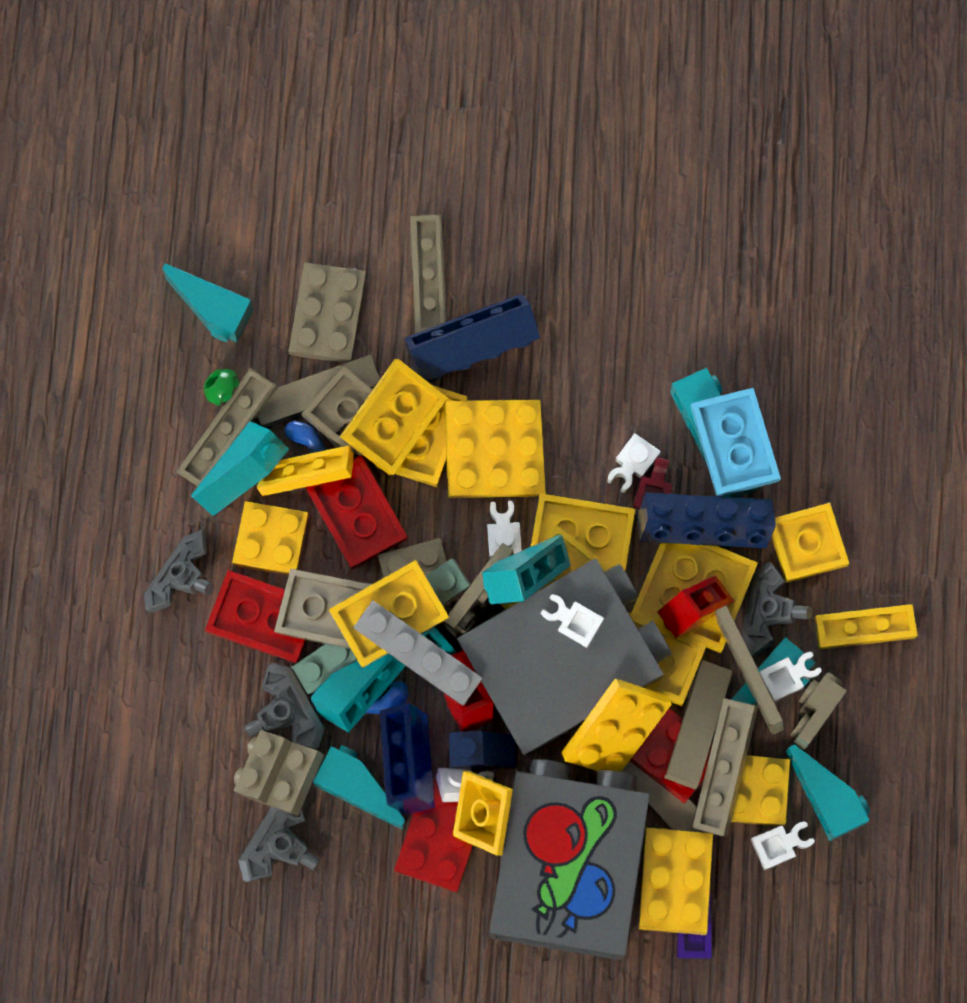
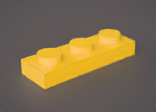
(308, 470)
(865, 626)

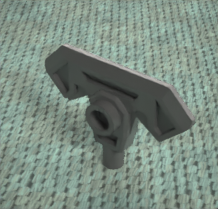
(179, 574)
(768, 609)
(287, 709)
(275, 841)

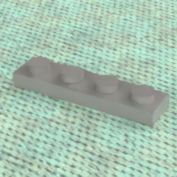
(417, 653)

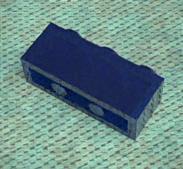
(407, 759)

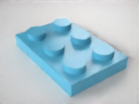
(735, 442)

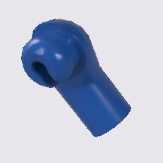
(304, 434)
(393, 697)

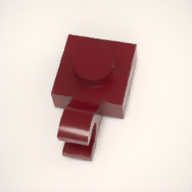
(655, 483)

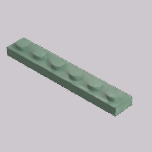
(446, 581)

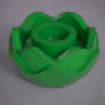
(220, 385)

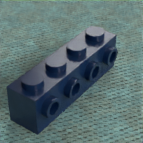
(472, 338)
(706, 520)

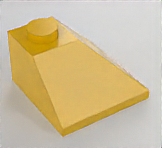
(482, 812)

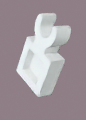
(635, 460)
(503, 530)
(577, 623)
(785, 679)
(450, 782)
(777, 846)

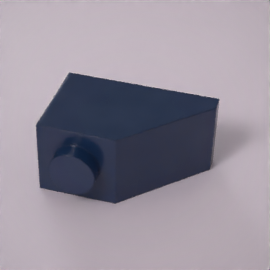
(482, 750)

